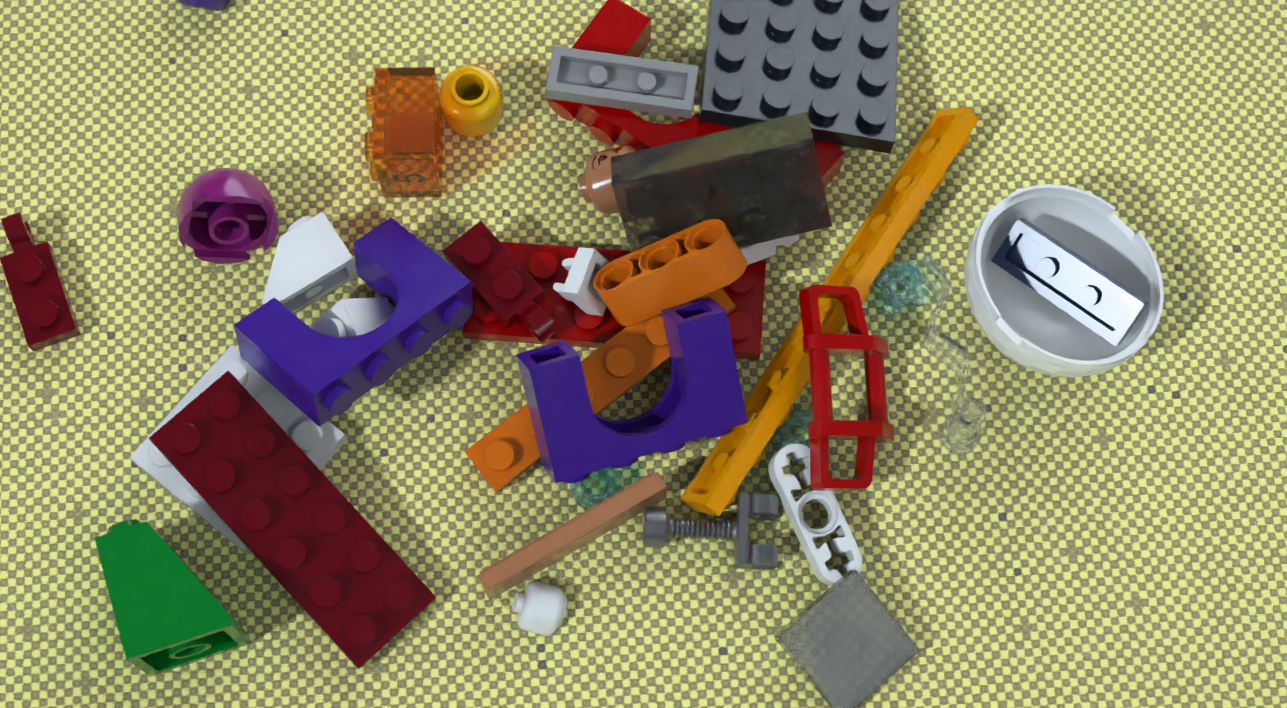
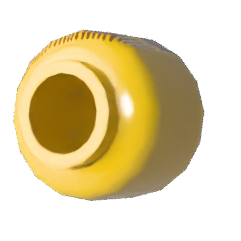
(472, 101)

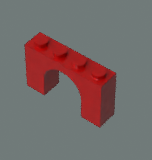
(624, 32)

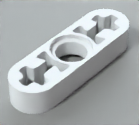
(836, 521)

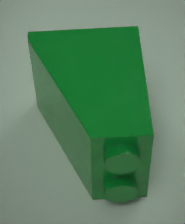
(160, 603)

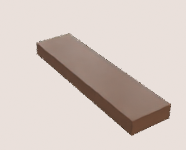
(572, 535)

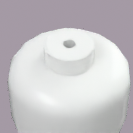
(540, 608)

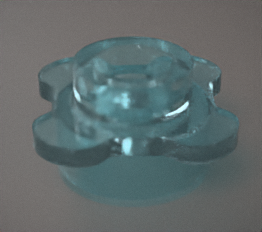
(901, 273)

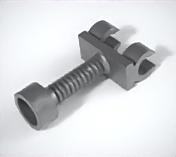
(661, 527)

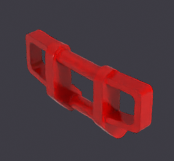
(823, 427)

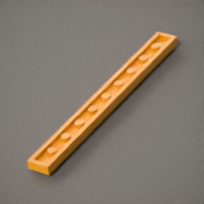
(867, 253)

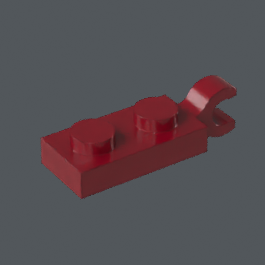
(500, 280)
(37, 287)

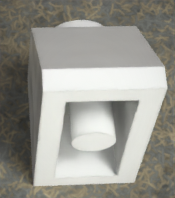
(308, 264)

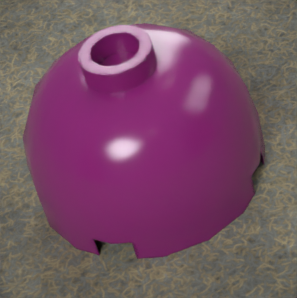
(226, 216)

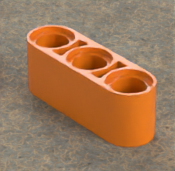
(670, 272)

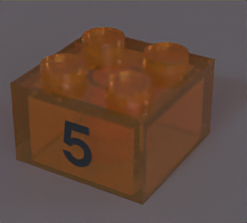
(406, 132)

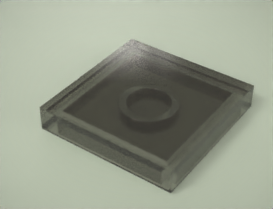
(847, 642)

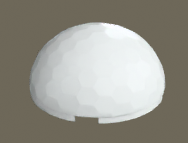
(1026, 323)

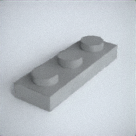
(622, 82)

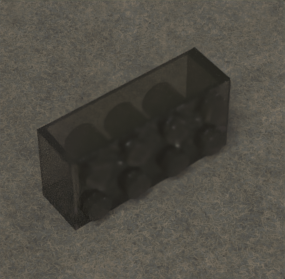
(750, 177)

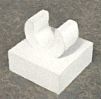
(580, 279)

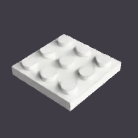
(315, 441)

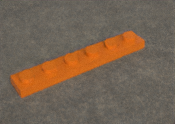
(608, 376)

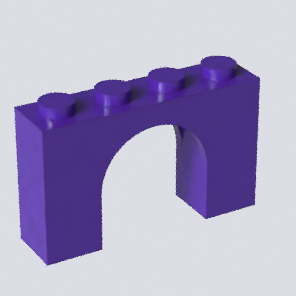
(329, 372)
(699, 400)

